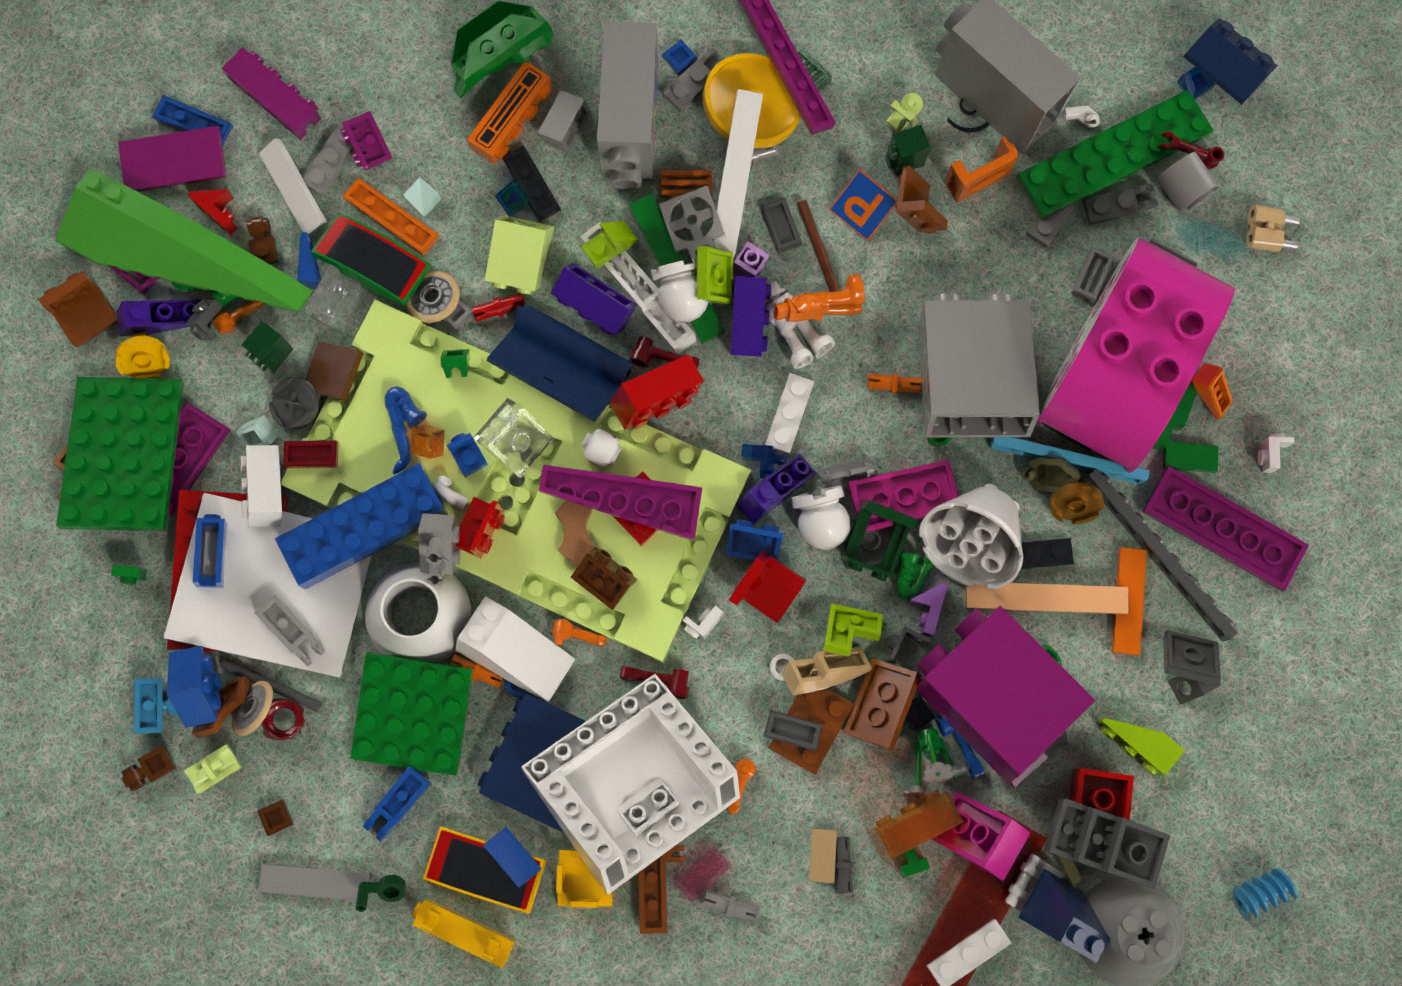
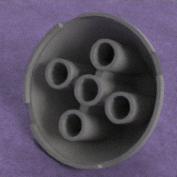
(1142, 929)

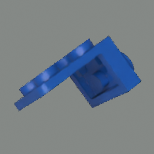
(749, 542)

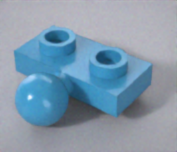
(150, 706)

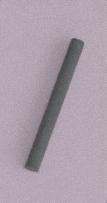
(277, 687)

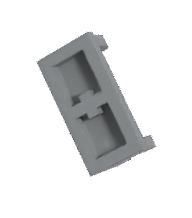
(564, 121)

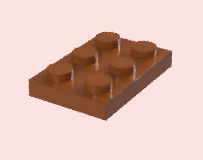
(882, 704)
(822, 708)

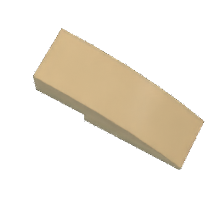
(824, 671)

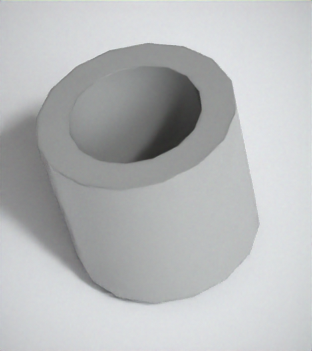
(1188, 183)

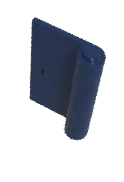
(561, 362)

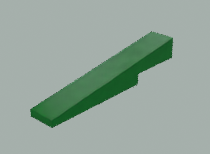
(654, 229)

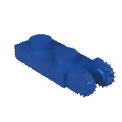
(398, 801)

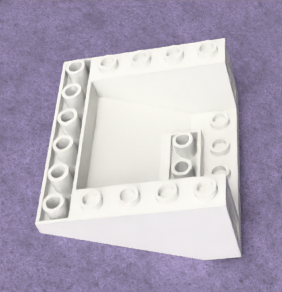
(633, 782)

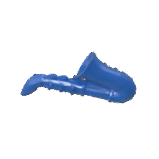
(402, 409)

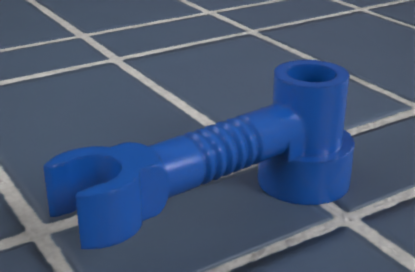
(974, 767)

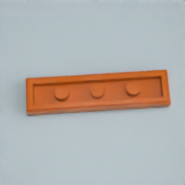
(391, 216)
(1128, 628)

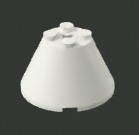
(975, 538)

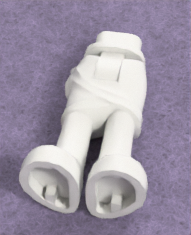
(801, 355)

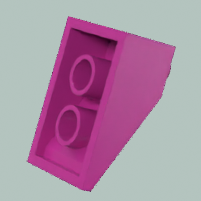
(984, 837)

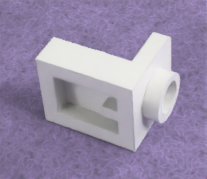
(708, 621)

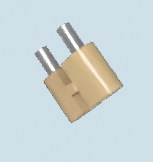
(1266, 229)

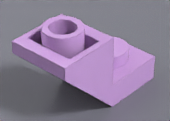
(749, 262)

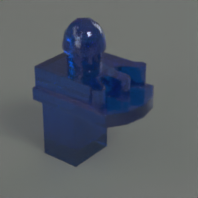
(765, 454)

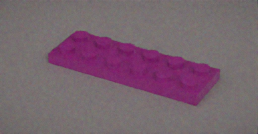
(1225, 528)

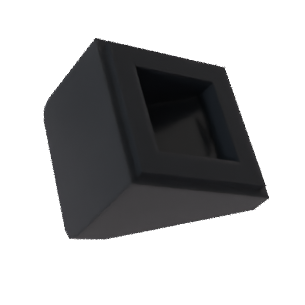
(918, 714)

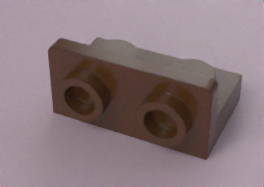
(604, 577)

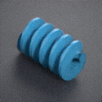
(1262, 891)

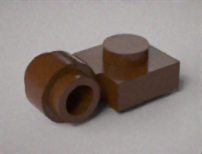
(262, 246)
(153, 765)

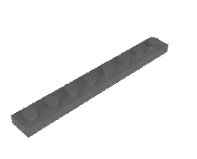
(1166, 561)

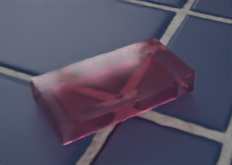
(702, 874)

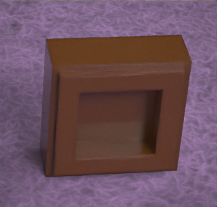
(275, 817)

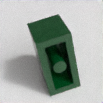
(907, 149)
(266, 347)

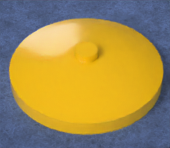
(755, 74)

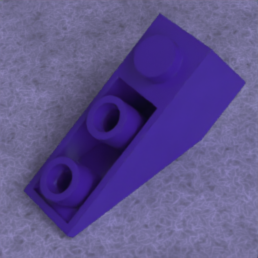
(154, 315)
(775, 488)

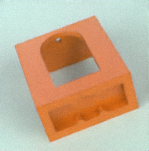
(964, 184)

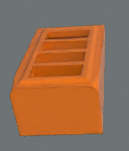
(1212, 386)

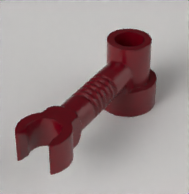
(1210, 156)
(645, 351)
(676, 682)

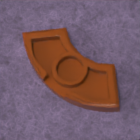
(231, 697)

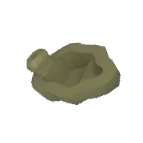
(1050, 474)

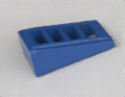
(308, 266)

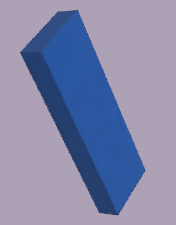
(188, 118)

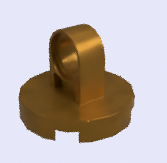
(1077, 502)

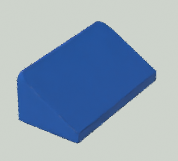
(512, 857)

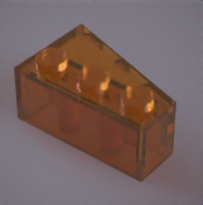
(914, 825)

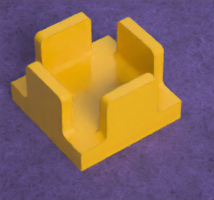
(577, 885)

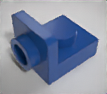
(466, 454)

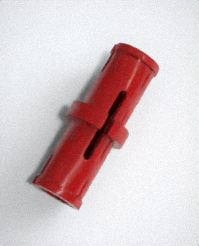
(497, 307)

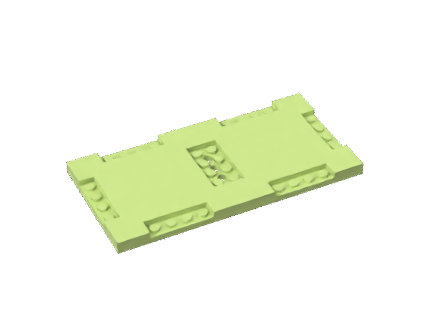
(526, 547)

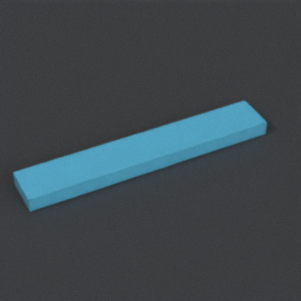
(1077, 460)

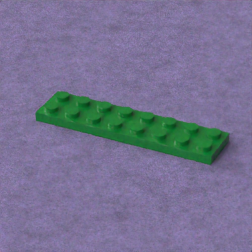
(1112, 154)

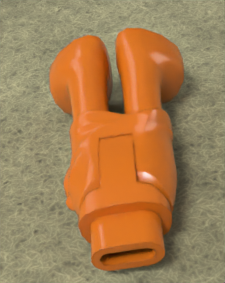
(815, 305)

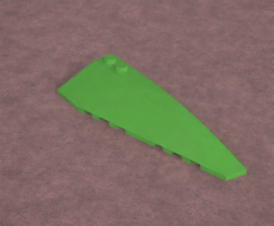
(140, 235)

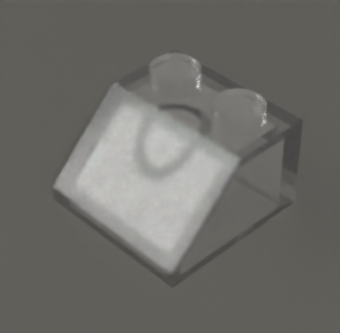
(513, 437)

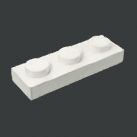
(789, 413)
(969, 954)

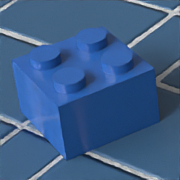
(193, 686)

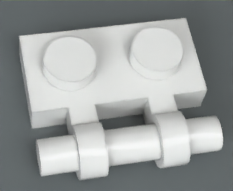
(1027, 880)

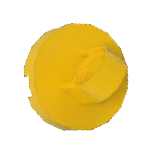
(142, 356)

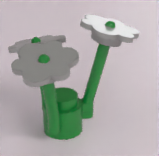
(929, 744)

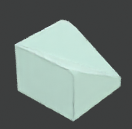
(421, 197)
(257, 432)

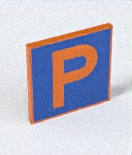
(863, 205)

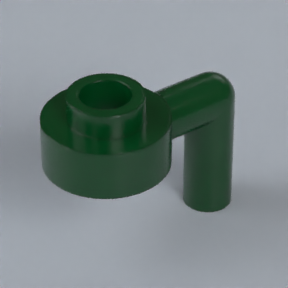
(389, 888)

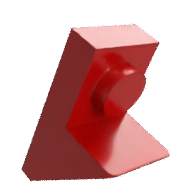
(213, 204)

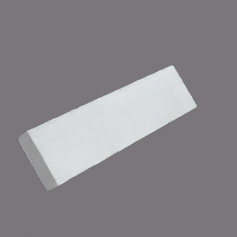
(293, 187)

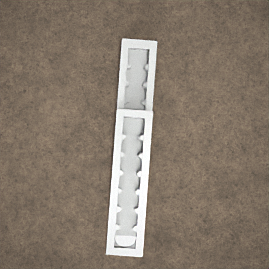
(645, 294)

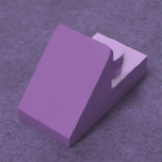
(933, 602)

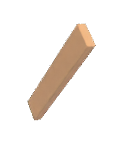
(1049, 598)

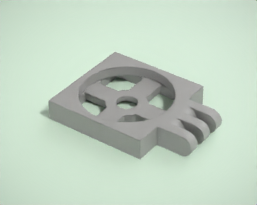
(699, 239)

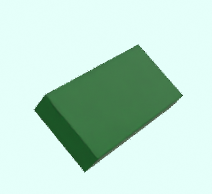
(1191, 457)

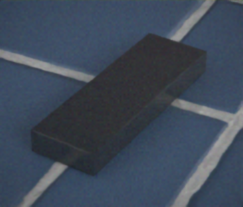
(528, 176)

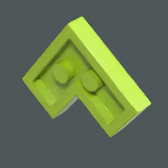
(848, 622)

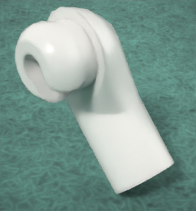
(1084, 114)
(448, 495)

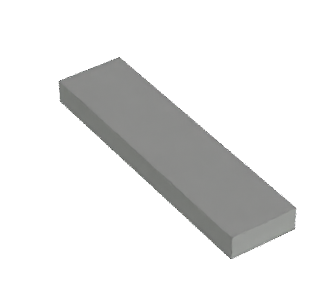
(311, 881)

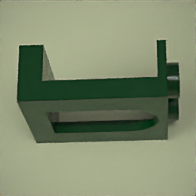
(886, 566)

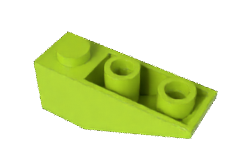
(1150, 746)

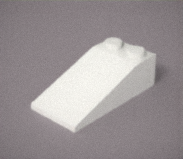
(514, 650)

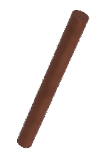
(818, 246)

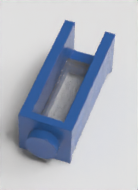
(209, 552)

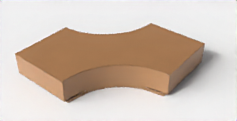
(576, 540)

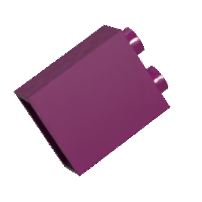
(1002, 692)

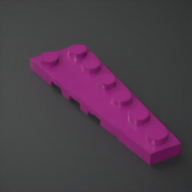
(642, 501)

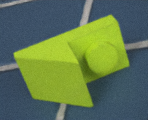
(613, 240)

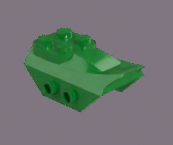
(495, 39)

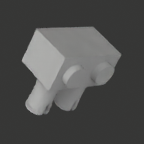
(438, 546)

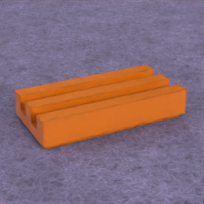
(683, 183)

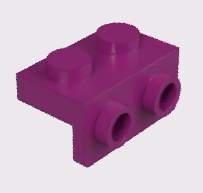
(366, 140)

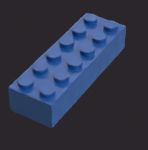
(359, 526)

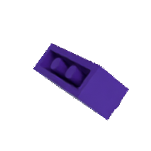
(593, 299)
(750, 316)

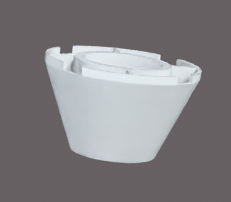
(440, 639)

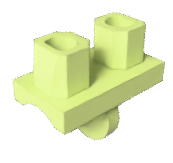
(906, 112)
(213, 769)

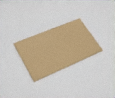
(822, 855)

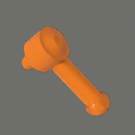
(226, 322)
(563, 630)
(745, 770)

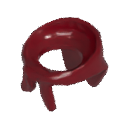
(273, 732)

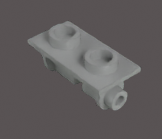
(846, 472)

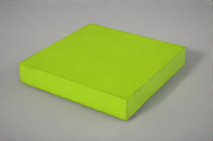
(714, 275)

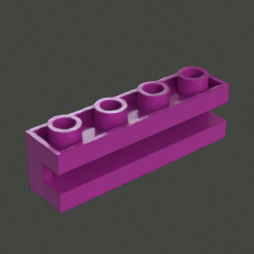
(271, 92)

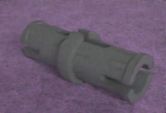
(843, 866)

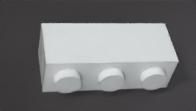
(261, 485)

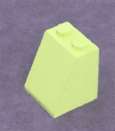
(518, 253)

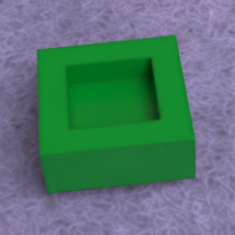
(128, 574)

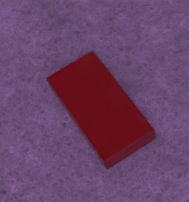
(310, 454)

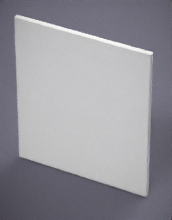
(252, 575)

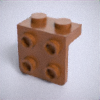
(914, 206)
(79, 308)

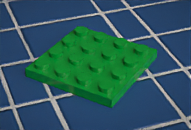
(411, 713)

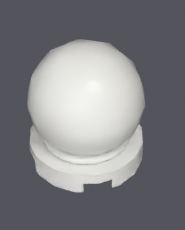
(679, 291)
(823, 519)

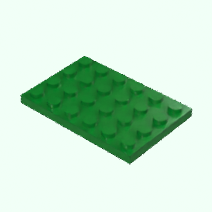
(120, 454)

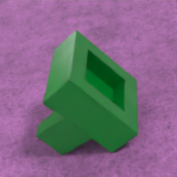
(455, 358)
(912, 863)

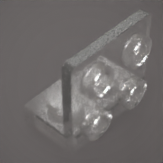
(340, 302)

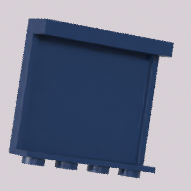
(530, 733)

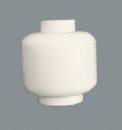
(601, 448)

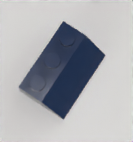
(1230, 60)

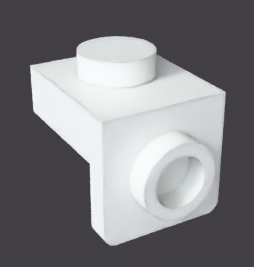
(1270, 451)

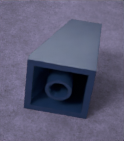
(1065, 916)

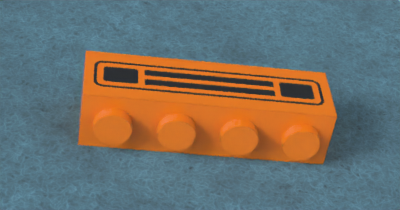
(510, 112)

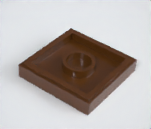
(333, 370)

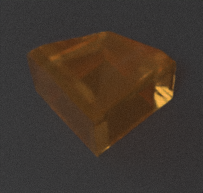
(427, 441)

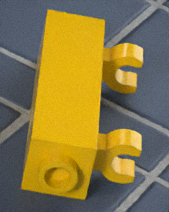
(463, 932)

